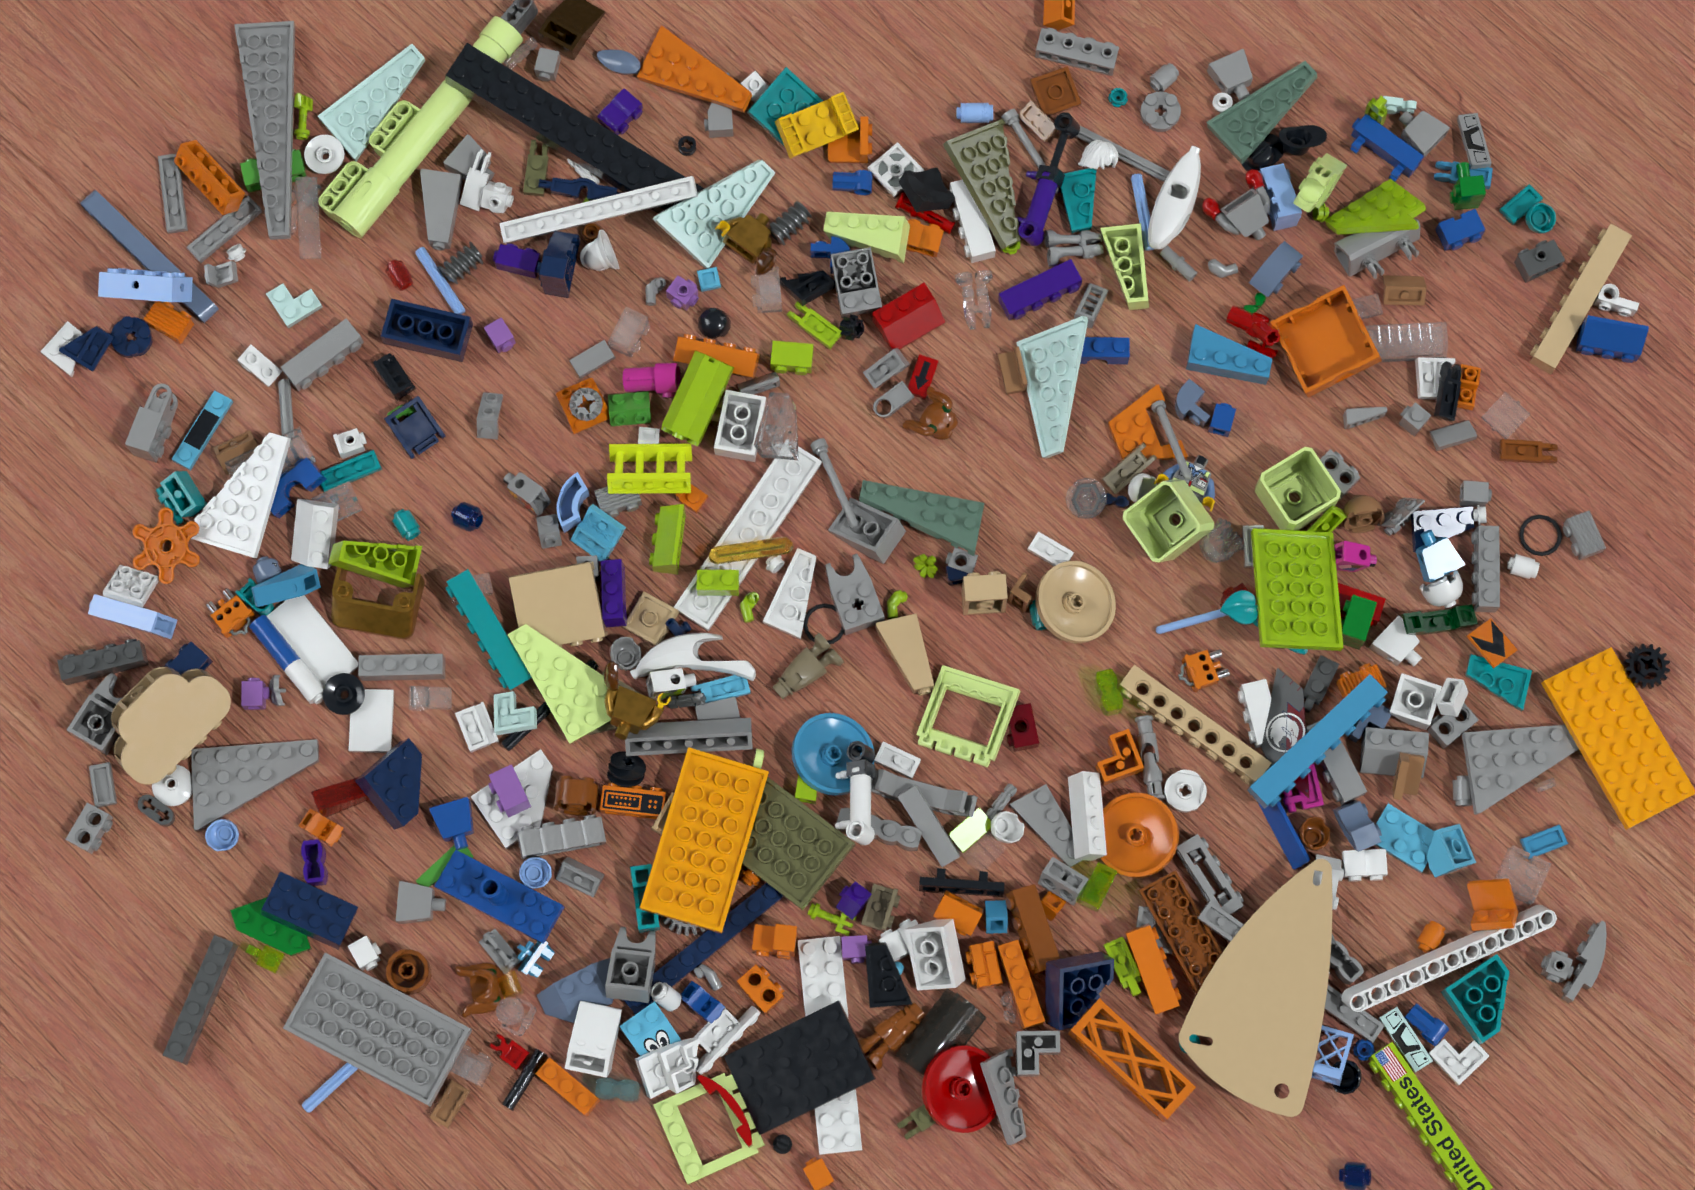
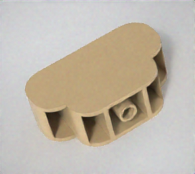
(166, 720)

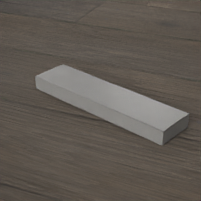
(172, 194)
(224, 230)
(929, 825)

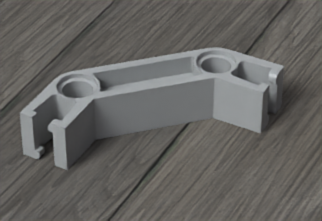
(939, 799)

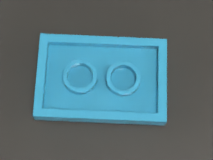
(1404, 837)

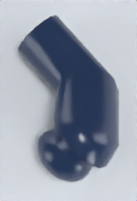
(676, 628)

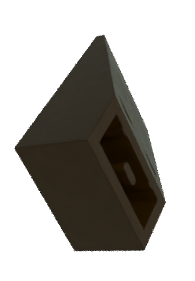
(570, 26)

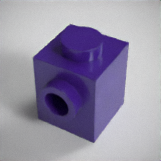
(853, 899)

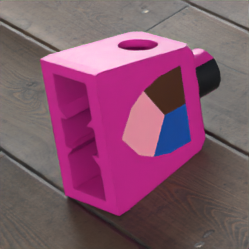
(1353, 556)

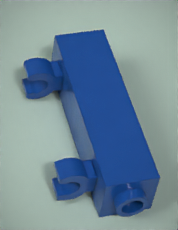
(1385, 145)

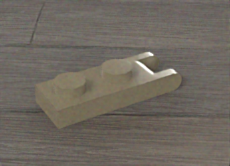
(1127, 469)

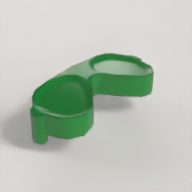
(1259, 301)

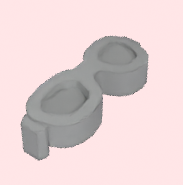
(274, 686)

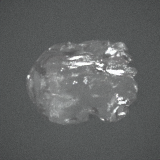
(1220, 542)

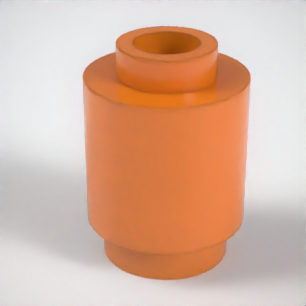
(1430, 937)

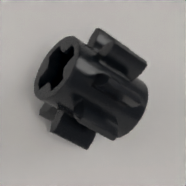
(851, 327)

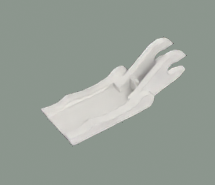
(475, 183)

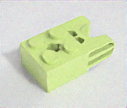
(1319, 183)

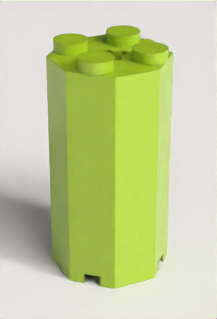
(697, 398)

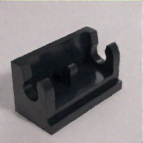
(394, 376)

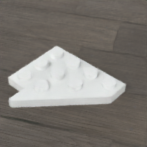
(535, 779)

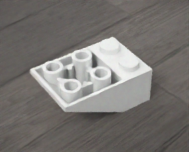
(593, 1039)

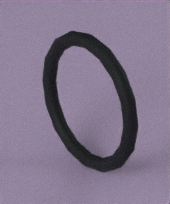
(1521, 535)
(806, 622)

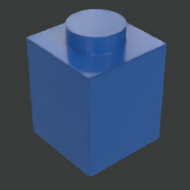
(1222, 419)

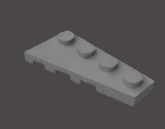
(1048, 821)
(1001, 1086)

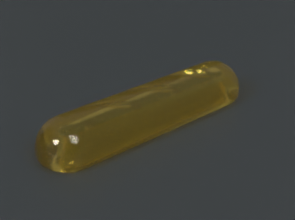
(751, 550)

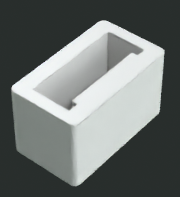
(1452, 697)

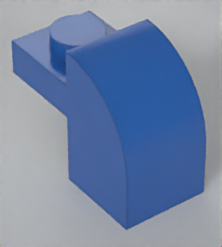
(823, 250)
(702, 1002)

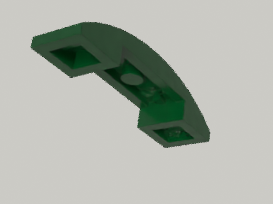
(1439, 621)

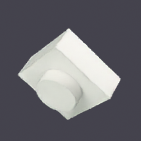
(648, 435)

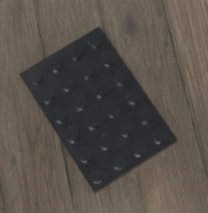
(799, 1067)

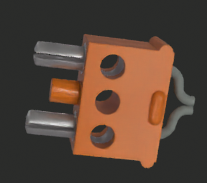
(236, 619)
(1195, 672)

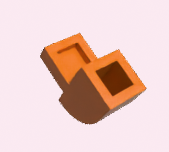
(321, 827)

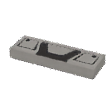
(1474, 141)

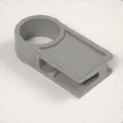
(897, 396)

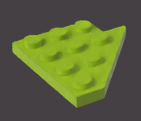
(1380, 210)

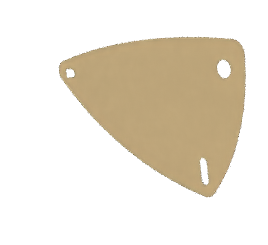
(1268, 997)

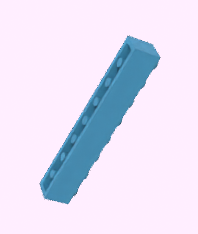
(1317, 741)

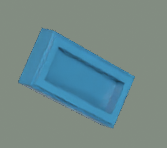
(1544, 841)

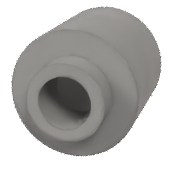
(1164, 77)
(1462, 791)

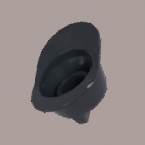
(1299, 139)
(1266, 153)

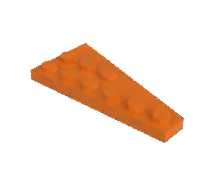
(684, 70)

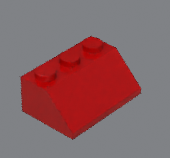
(908, 317)

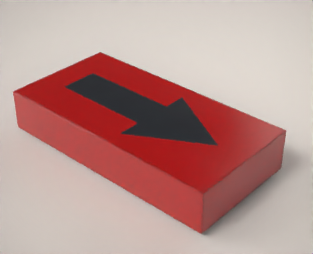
(922, 376)

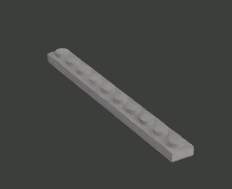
(1360, 1022)

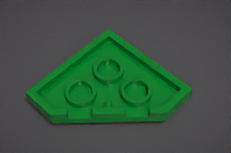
(251, 923)

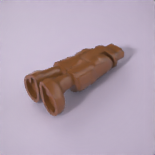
(892, 1032)

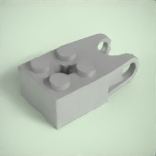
(152, 425)
(853, 590)
(95, 709)
(631, 968)

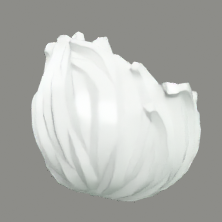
(1099, 154)

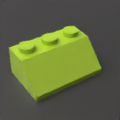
(668, 539)

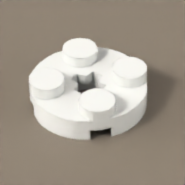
(1178, 781)

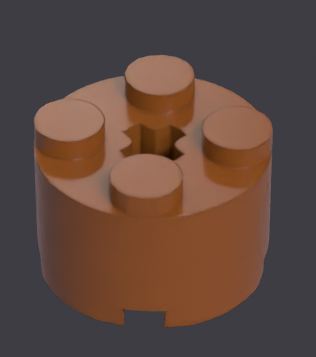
(576, 796)
(396, 970)

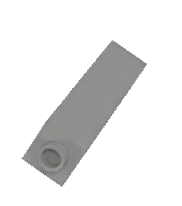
(441, 203)

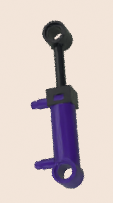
(1049, 180)

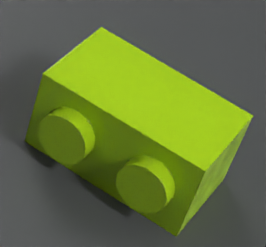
(792, 357)
(718, 582)

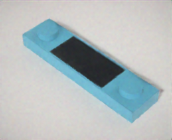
(202, 430)

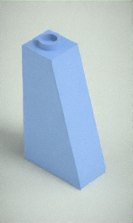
(132, 616)

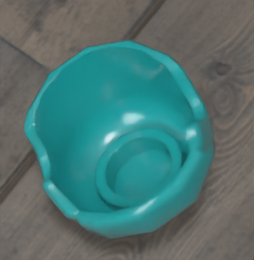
(1540, 218)

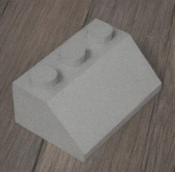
(1382, 747)

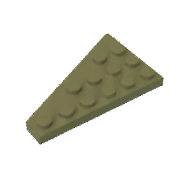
(983, 166)

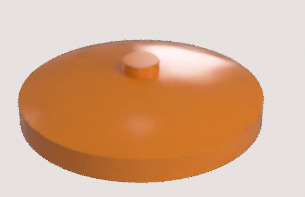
(1139, 835)

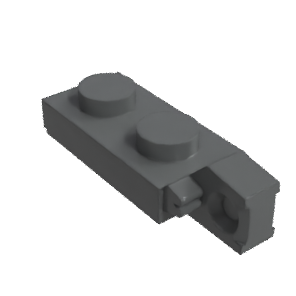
(1319, 682)

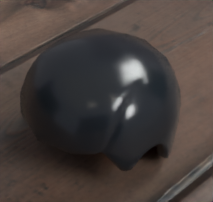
(714, 323)
(1350, 1079)

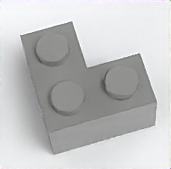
(1031, 1045)

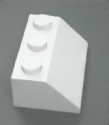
(314, 533)
(935, 955)

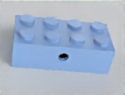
(145, 285)

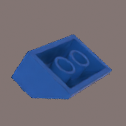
(1611, 338)

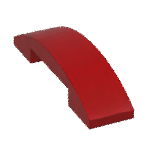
(712, 1087)

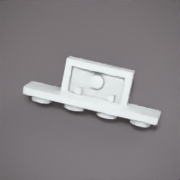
(721, 1034)

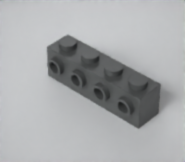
(102, 662)

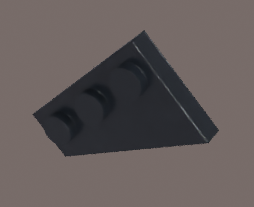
(883, 977)

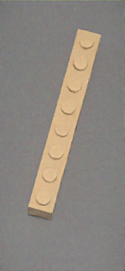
(1580, 299)

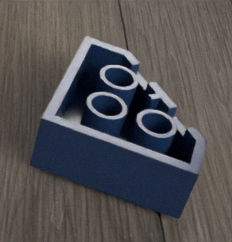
(559, 264)
(395, 783)
(1075, 986)

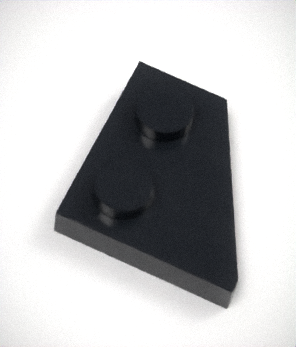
(808, 286)

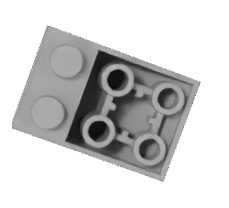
(856, 282)

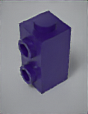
(516, 260)

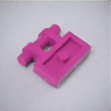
(1314, 794)

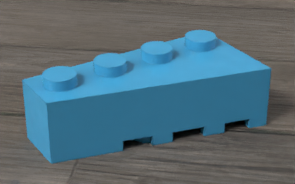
(1226, 358)

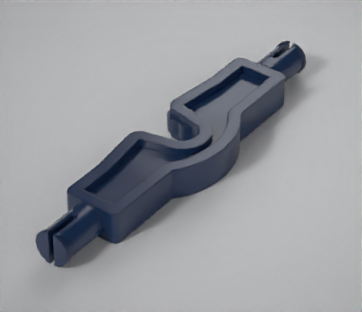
(572, 188)

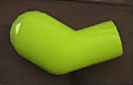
(892, 603)

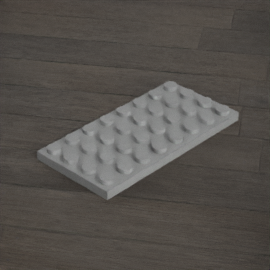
(377, 1029)

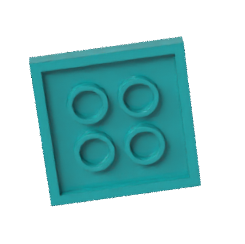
(783, 96)

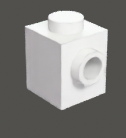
(365, 953)

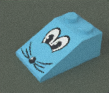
(649, 1030)

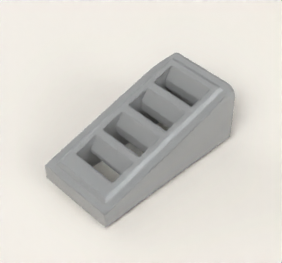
(1092, 316)
(1359, 416)

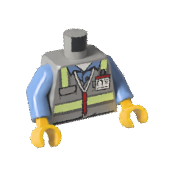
(1200, 481)

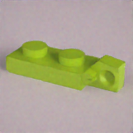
(1377, 110)
(1124, 965)

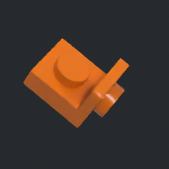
(692, 500)

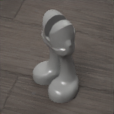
(1086, 251)

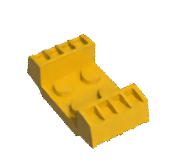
(817, 125)

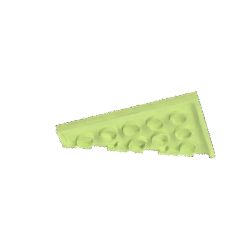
(566, 683)

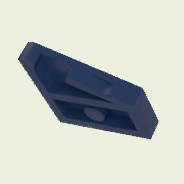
(89, 347)

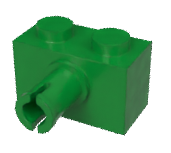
(1468, 190)

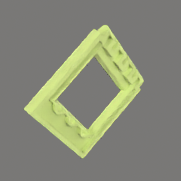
(977, 688)
(680, 1138)

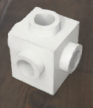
(497, 197)

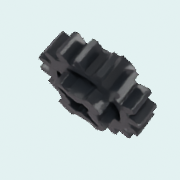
(1654, 670)

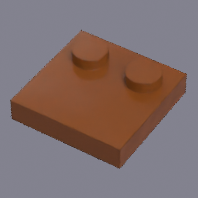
(1055, 91)

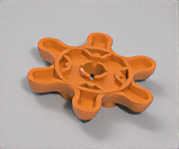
(153, 545)

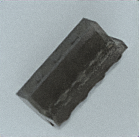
(946, 1025)

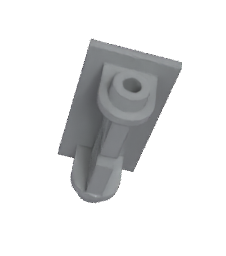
(499, 951)

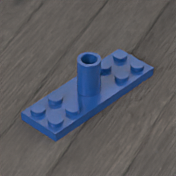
(499, 896)

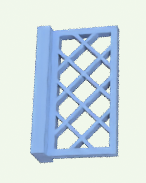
(1326, 1072)

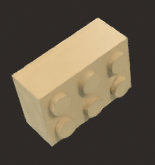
(984, 593)

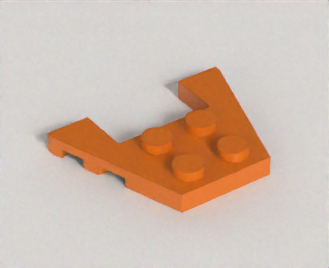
(1134, 427)

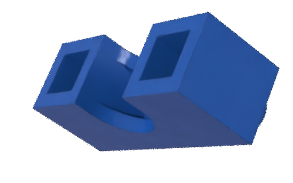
(1111, 349)
(304, 473)

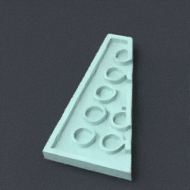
(366, 105)

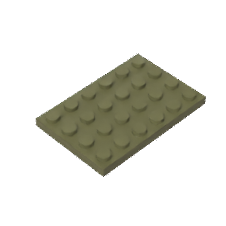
(793, 846)

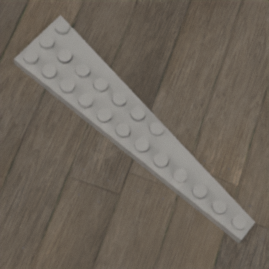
(268, 77)

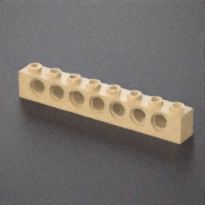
(1189, 714)

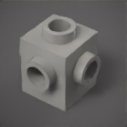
(1552, 972)

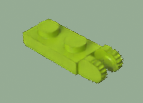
(816, 326)

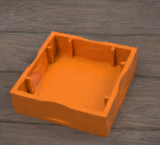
(1326, 341)

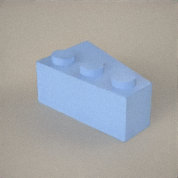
(1282, 194)

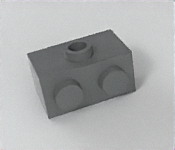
(1539, 260)

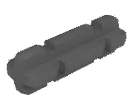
(687, 700)

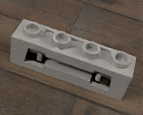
(1212, 864)

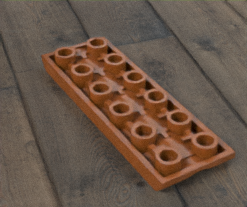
(1184, 933)

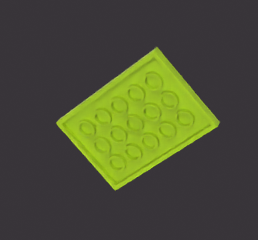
(1296, 589)

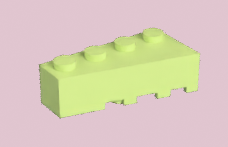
(883, 233)
(1127, 258)

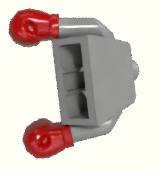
(1247, 212)

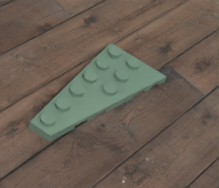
(1254, 117)
(932, 513)

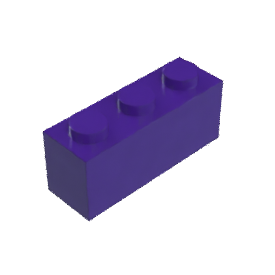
(613, 593)

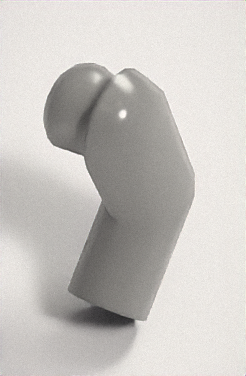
(652, 289)

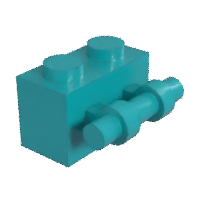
(181, 496)

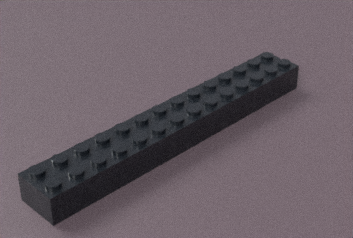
(557, 124)

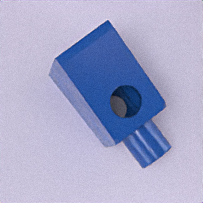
(454, 821)

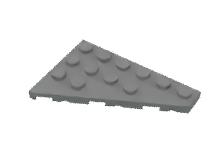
(1509, 758)
(236, 774)

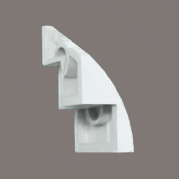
(669, 1067)

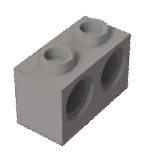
(1341, 469)
(1454, 727)
(85, 826)
(1063, 881)

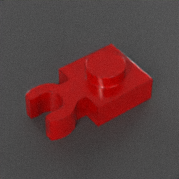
(512, 1053)

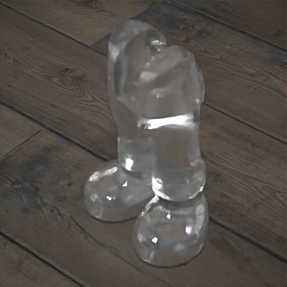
(981, 278)

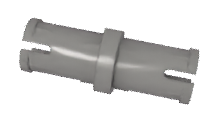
(1178, 263)

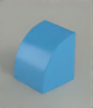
(996, 916)

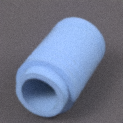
(974, 112)

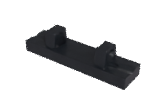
(958, 886)

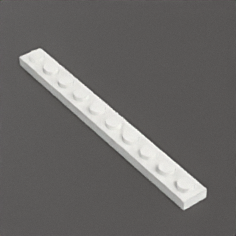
(599, 209)

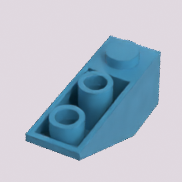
(287, 585)

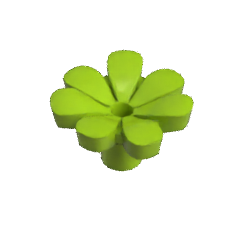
(926, 565)

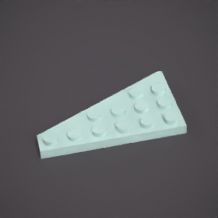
(695, 219)
(1051, 372)

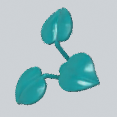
(1242, 609)

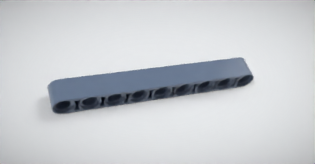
(142, 249)

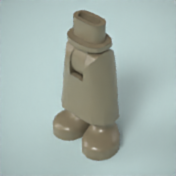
(807, 668)

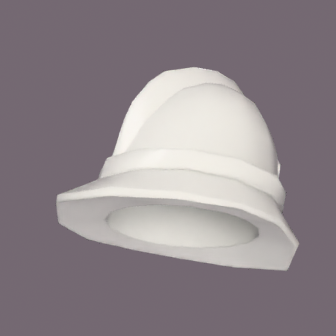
(599, 254)

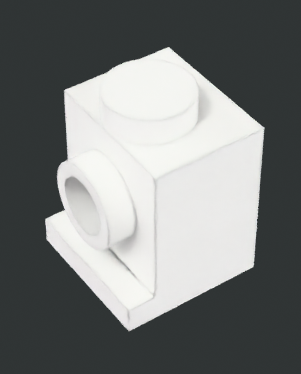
(346, 449)

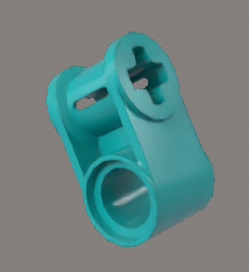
(246, 595)

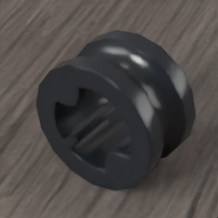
(683, 150)

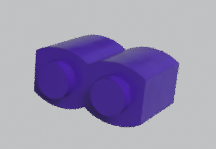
(620, 112)
(314, 855)

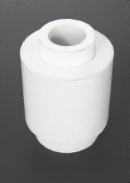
(1523, 566)
(666, 996)

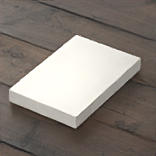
(373, 723)

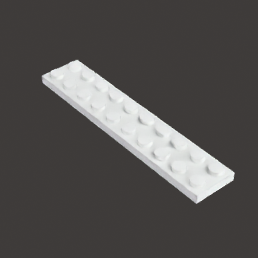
(755, 521)
(822, 985)

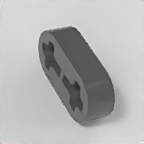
(159, 806)

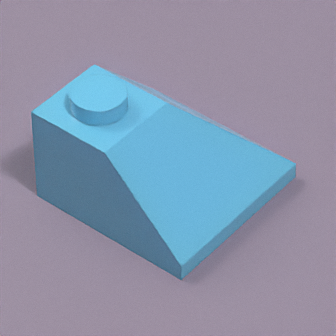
(1449, 851)

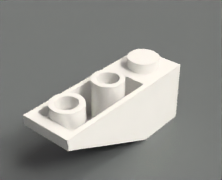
(1256, 702)

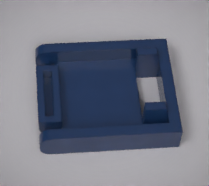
(417, 429)

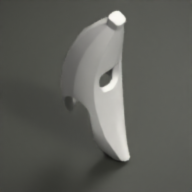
(1175, 200)
(683, 652)

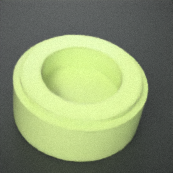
(758, 758)

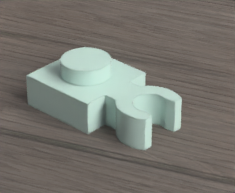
(1395, 105)

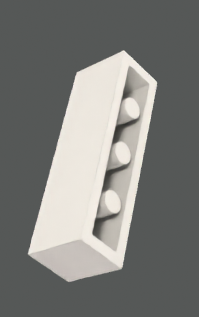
(972, 224)
(1087, 816)

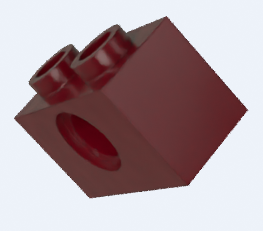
(1027, 739)

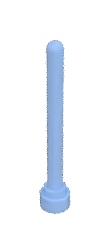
(1189, 621)

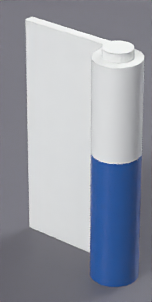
(303, 646)

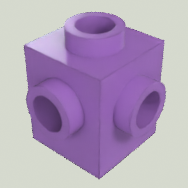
(682, 293)

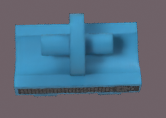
(528, 965)

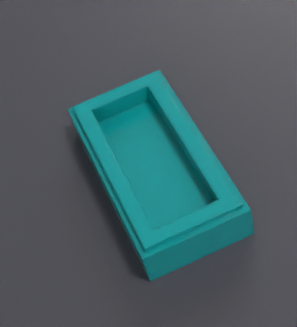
(1520, 204)

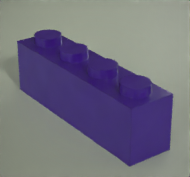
(1040, 290)

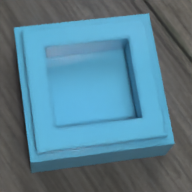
(709, 279)

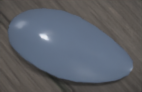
(619, 61)

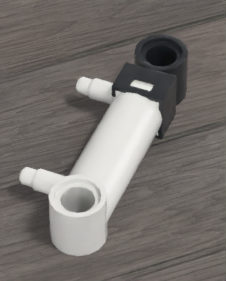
(861, 773)

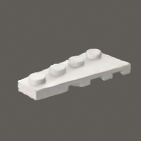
(791, 599)

